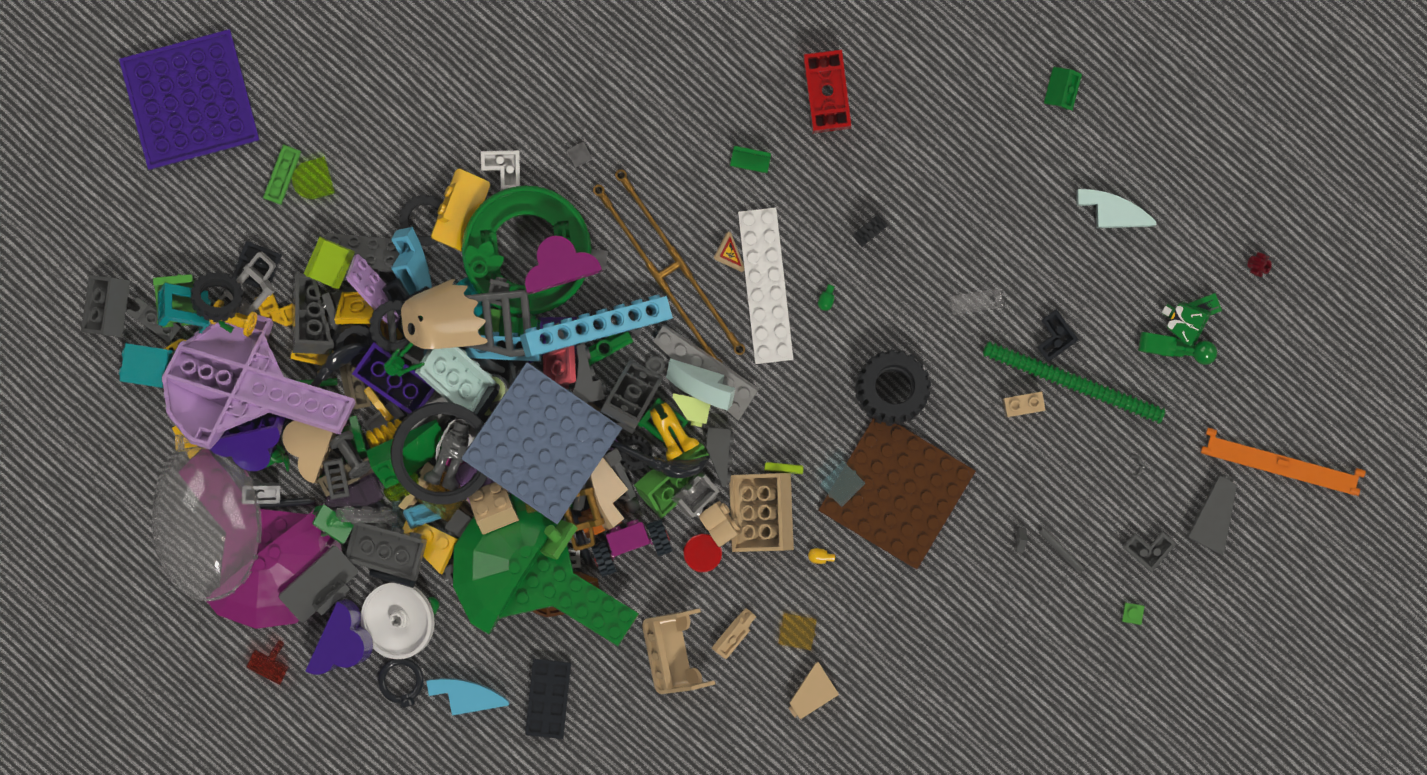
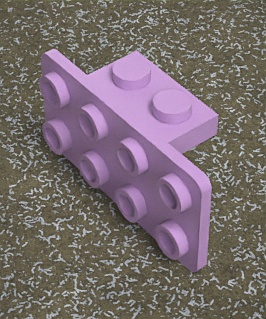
(368, 284)

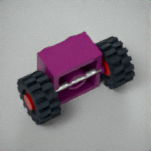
(629, 539)

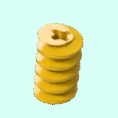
(382, 435)

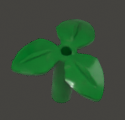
(278, 457)

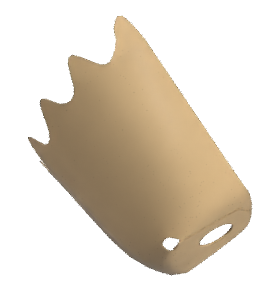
(446, 318)

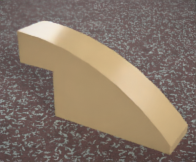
(607, 490)

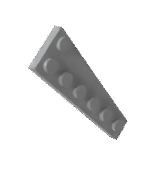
(685, 351)

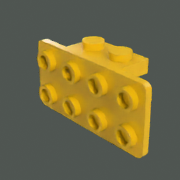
(460, 202)

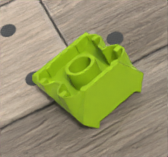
(329, 263)

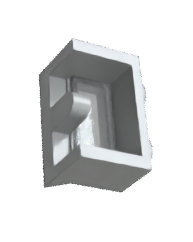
(696, 495)

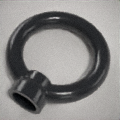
(407, 699)

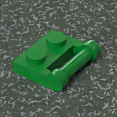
(651, 428)

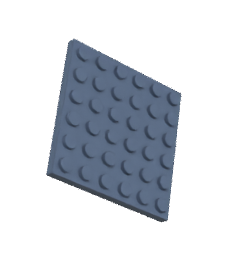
(541, 443)

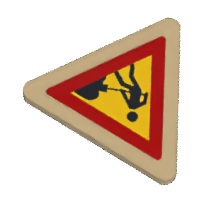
(728, 253)

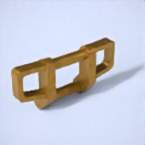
(597, 521)

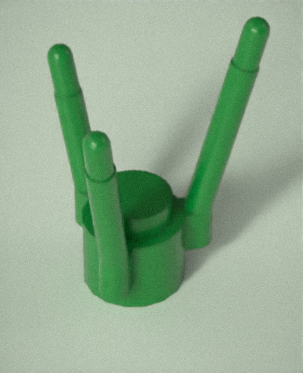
(396, 363)

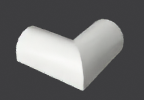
(507, 162)

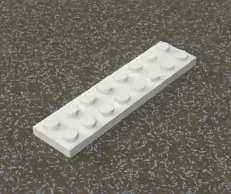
(765, 285)

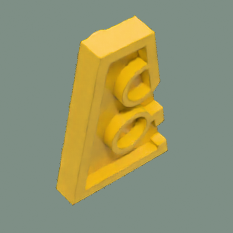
(438, 545)

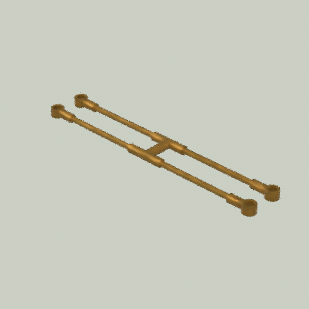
(679, 263)

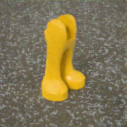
(662, 426)

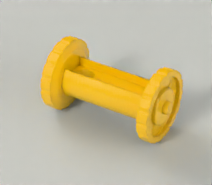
(246, 322)

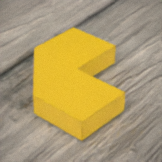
(271, 310)

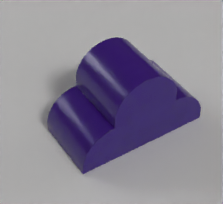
(251, 442)
(342, 641)

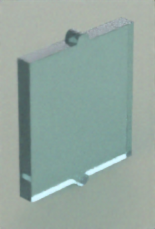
(842, 483)

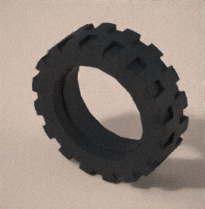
(410, 206)
(220, 280)
(376, 331)

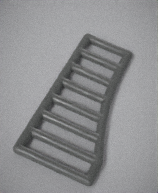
(486, 298)

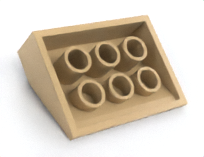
(763, 511)

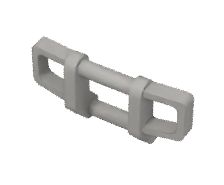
(265, 284)

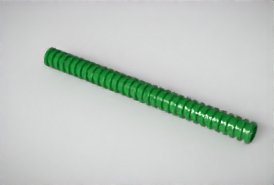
(1069, 380)

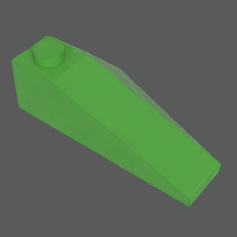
(659, 489)

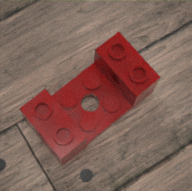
(831, 111)

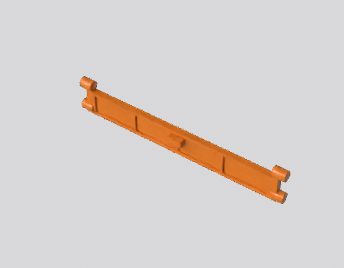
(1282, 465)

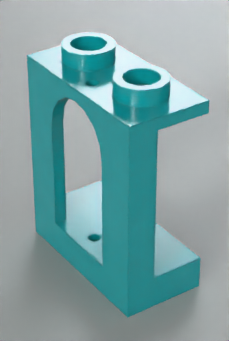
(167, 314)

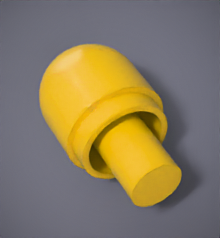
(820, 556)

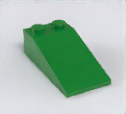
(417, 450)

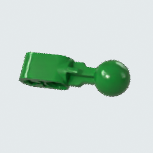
(1203, 352)

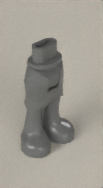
(453, 446)

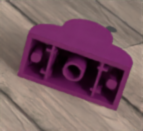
(559, 265)

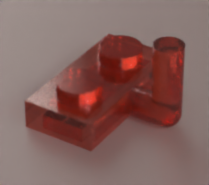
(267, 665)

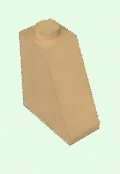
(812, 692)

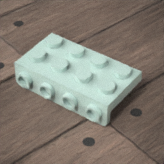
(455, 376)

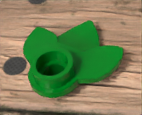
(484, 256)

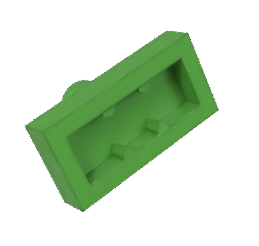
(557, 538)

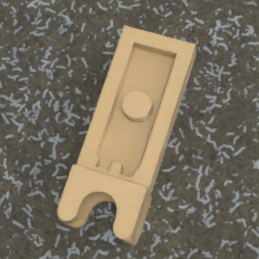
(409, 501)

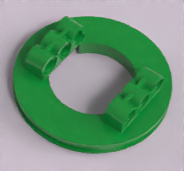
(519, 202)

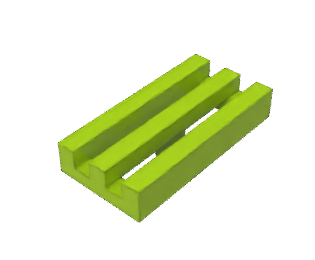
(783, 468)

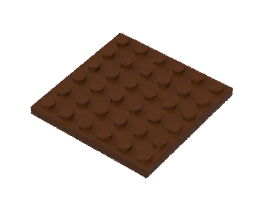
(904, 494)

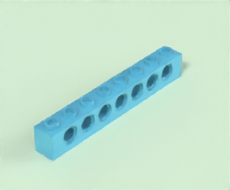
(533, 346)

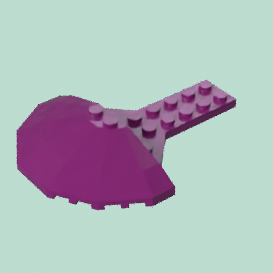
(285, 551)

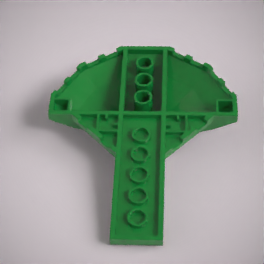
(510, 576)

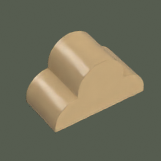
(311, 447)

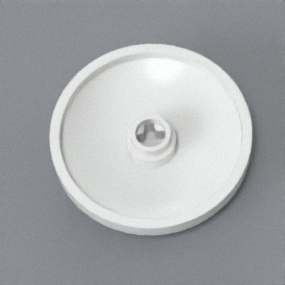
(398, 620)

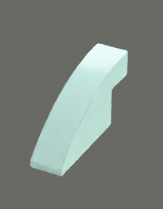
(1114, 210)
(701, 384)

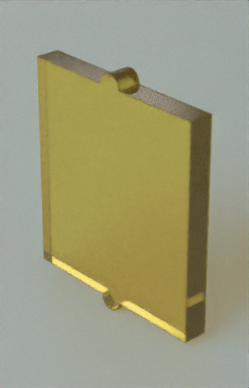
(797, 631)

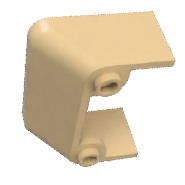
(669, 655)

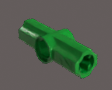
(614, 342)

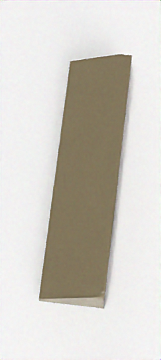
(352, 385)

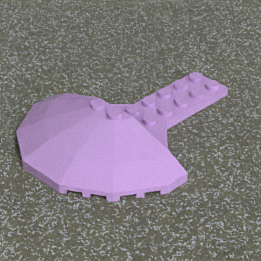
(234, 378)

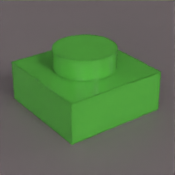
(1133, 613)

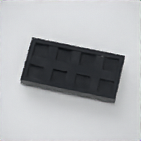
(548, 698)

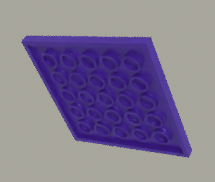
(189, 99)

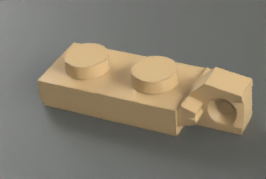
(734, 634)

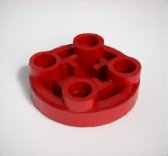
(702, 553)

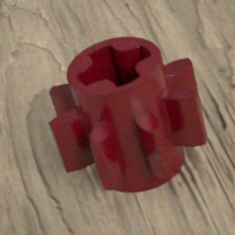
(1259, 264)

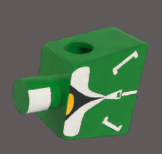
(1186, 321)

